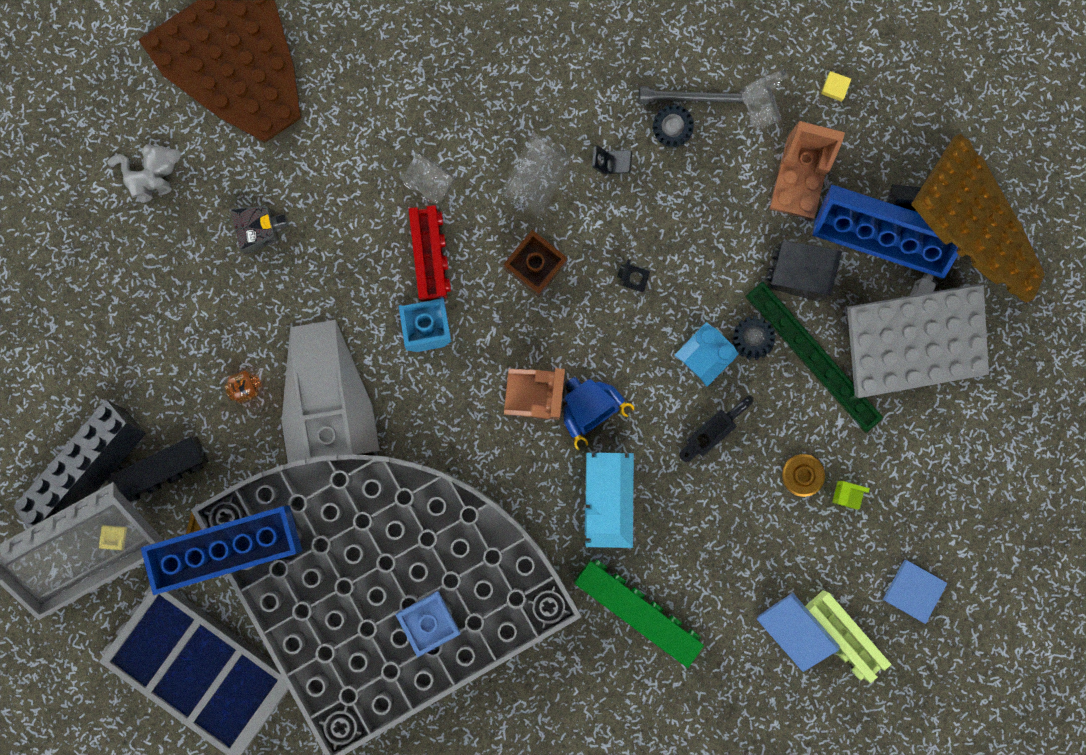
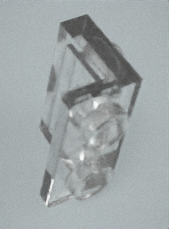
(428, 178)

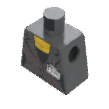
(257, 227)

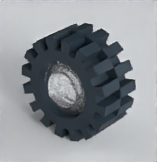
(754, 338)

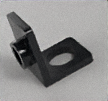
(612, 161)
(625, 272)

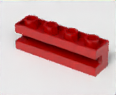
(428, 253)

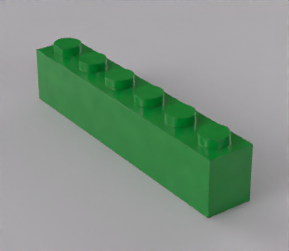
(639, 613)

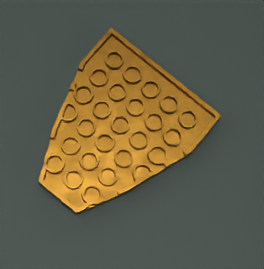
(971, 211)

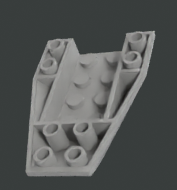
(324, 397)

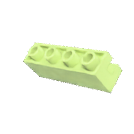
(852, 640)

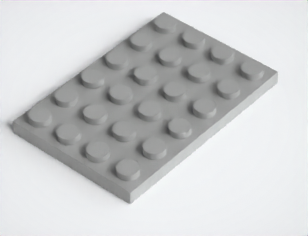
(918, 340)

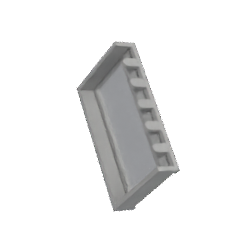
(74, 551)

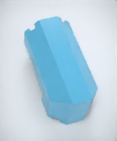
(610, 500)

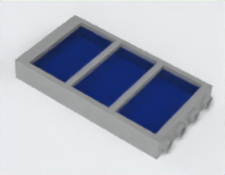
(196, 670)

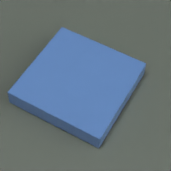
(915, 591)
(428, 624)

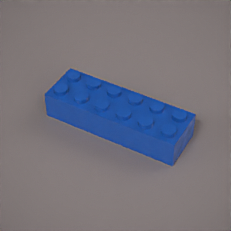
(882, 231)
(221, 549)

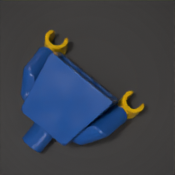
(589, 406)

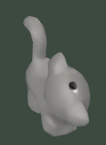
(157, 163)

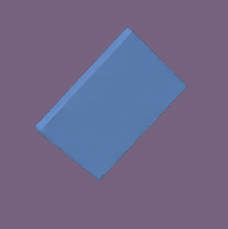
(798, 632)

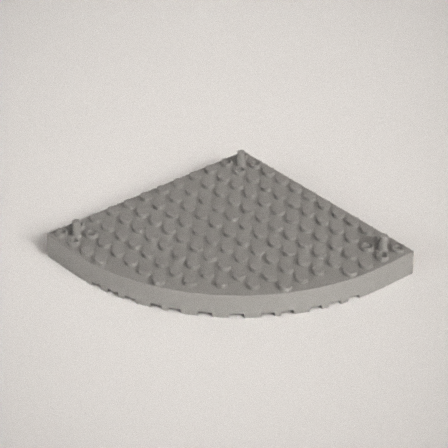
(372, 545)

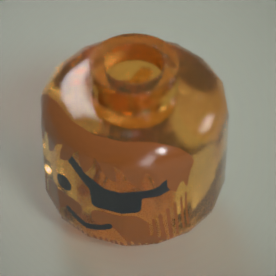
(243, 386)

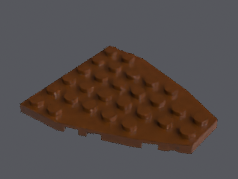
(231, 63)

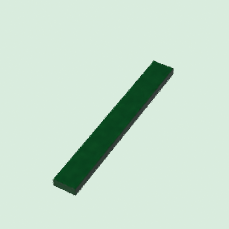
(813, 356)

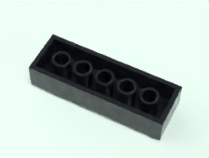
(81, 464)

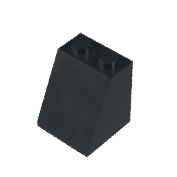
(803, 270)

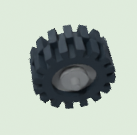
(673, 126)

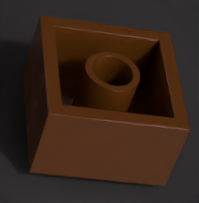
(535, 263)

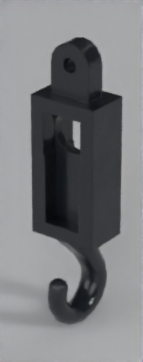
(715, 428)

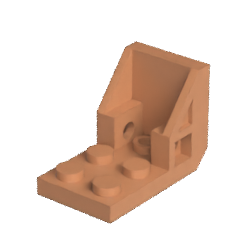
(802, 170)
(534, 393)

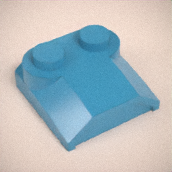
(425, 325)
(707, 353)

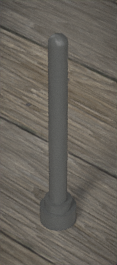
(648, 94)

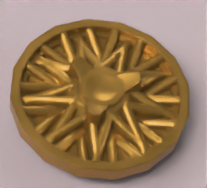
(803, 475)

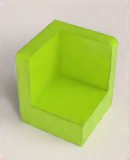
(849, 494)

